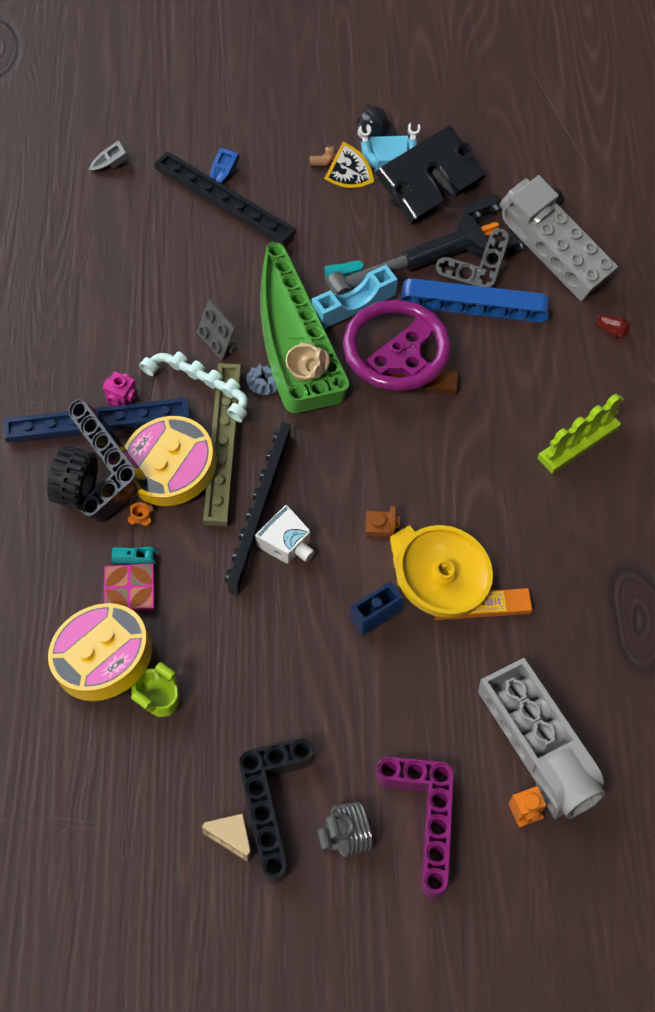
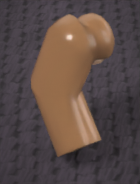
(325, 159)

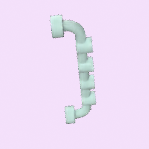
(196, 371)

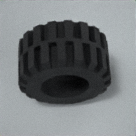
(72, 476)

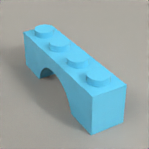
(376, 287)

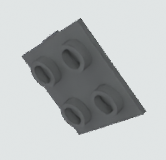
(216, 331)

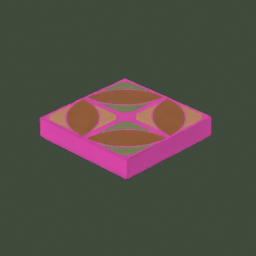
(130, 586)

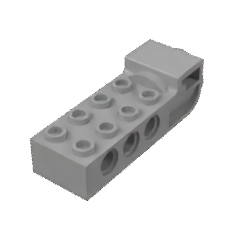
(555, 238)
(543, 740)

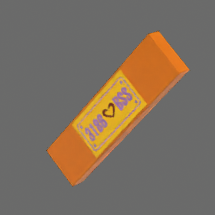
(501, 604)

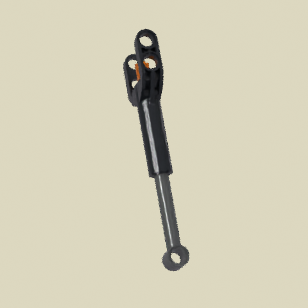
(467, 237)

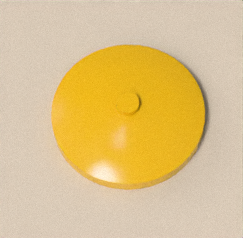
(444, 571)

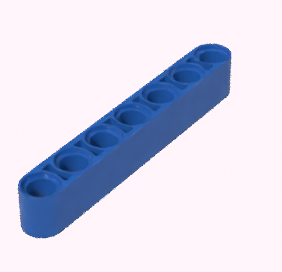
(477, 300)

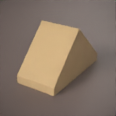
(229, 833)

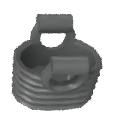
(349, 825)

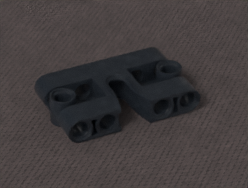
(412, 179)

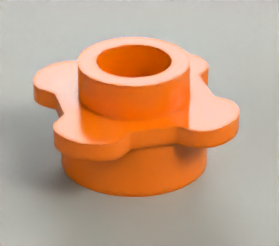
(138, 508)

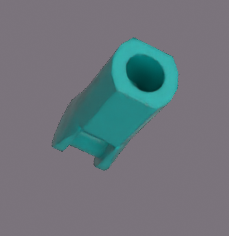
(347, 268)
(129, 555)

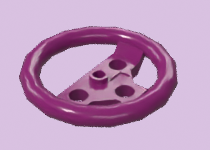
(399, 350)

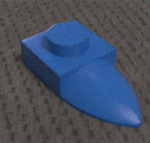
(224, 164)

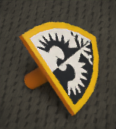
(349, 168)

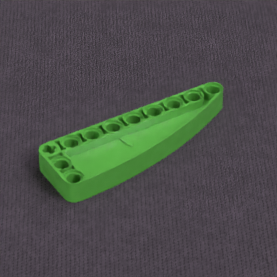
(291, 320)

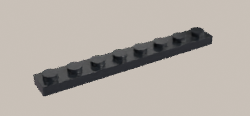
(225, 198)
(255, 515)

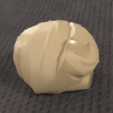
(307, 361)

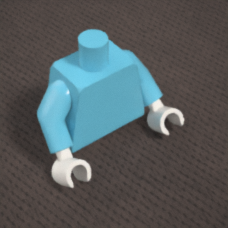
(384, 149)

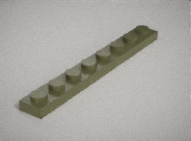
(223, 440)

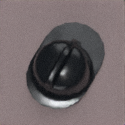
(378, 121)

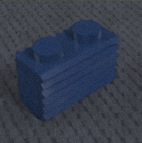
(376, 608)

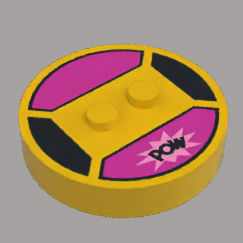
(174, 459)
(100, 652)

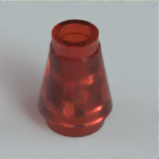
(613, 325)

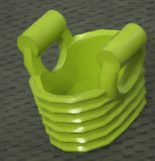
(157, 691)

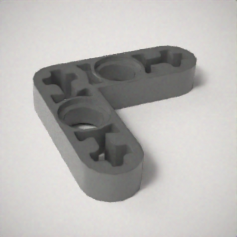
(477, 272)

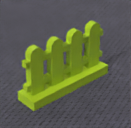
(582, 435)

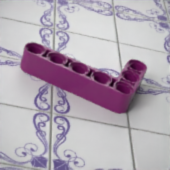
(433, 815)

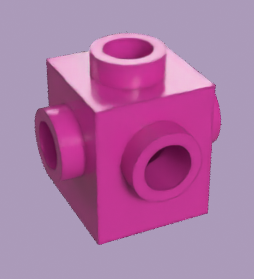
(120, 389)

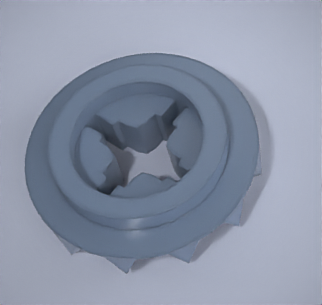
(257, 384)

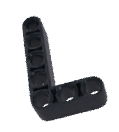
(88, 419)
(263, 802)

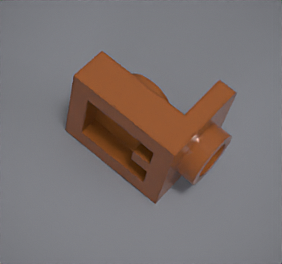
(381, 523)

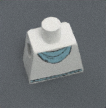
(285, 537)

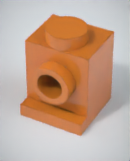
(527, 806)

